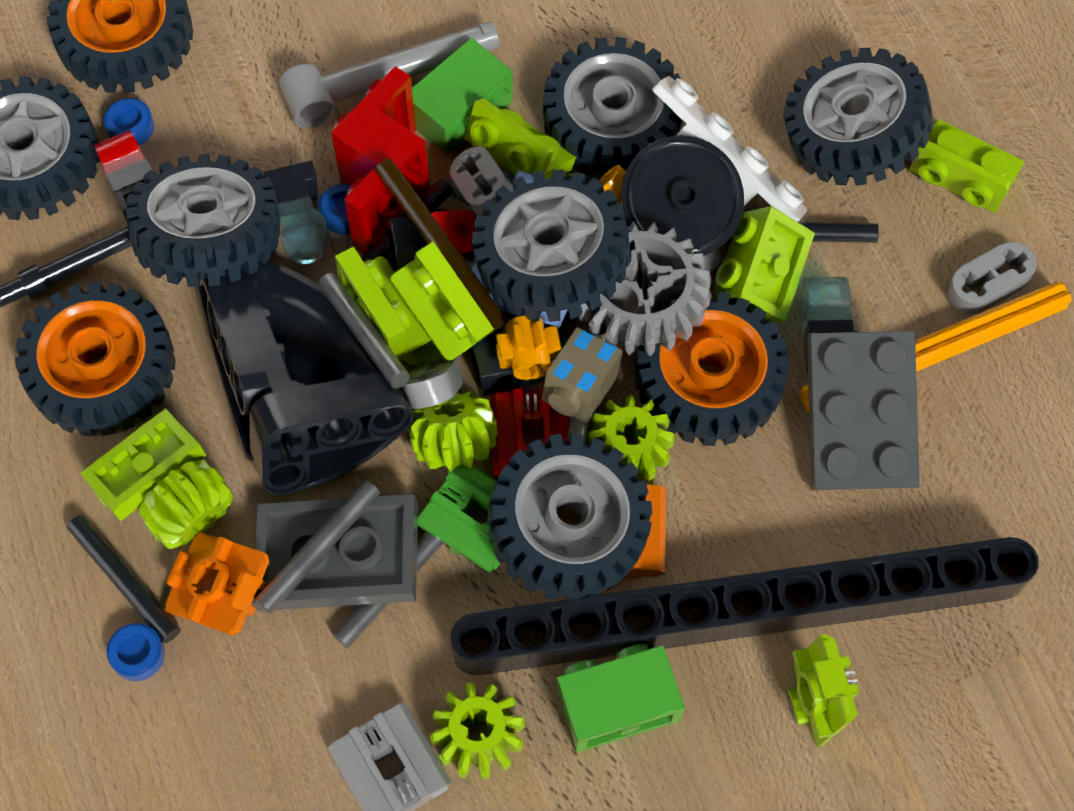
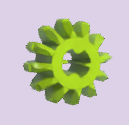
(647, 431)
(454, 432)
(185, 503)
(499, 727)

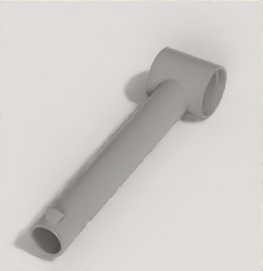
(313, 95)

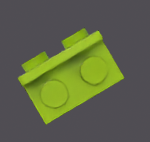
(515, 142)
(966, 166)
(765, 262)
(377, 297)
(441, 303)
(139, 461)

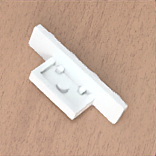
(716, 130)

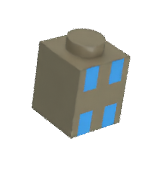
(581, 375)

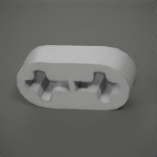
(482, 183)
(996, 286)
(433, 383)

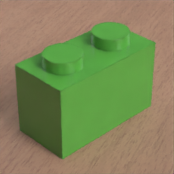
(448, 94)
(619, 697)

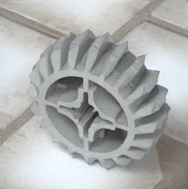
(666, 273)

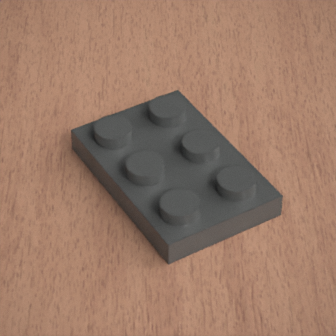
(863, 410)
(365, 566)

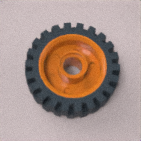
(120, 40)
(102, 393)
(723, 402)

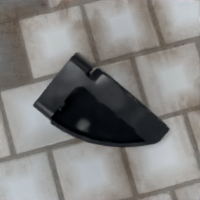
(297, 379)

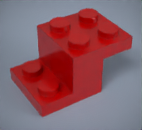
(372, 132)

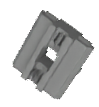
(399, 733)

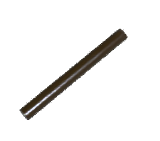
(432, 232)

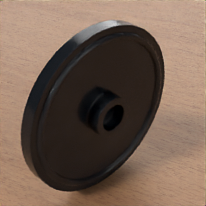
(684, 187)

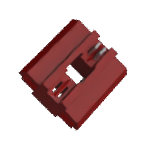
(520, 412)

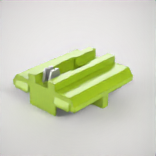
(822, 689)

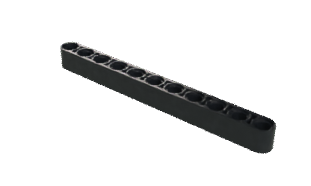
(765, 589)

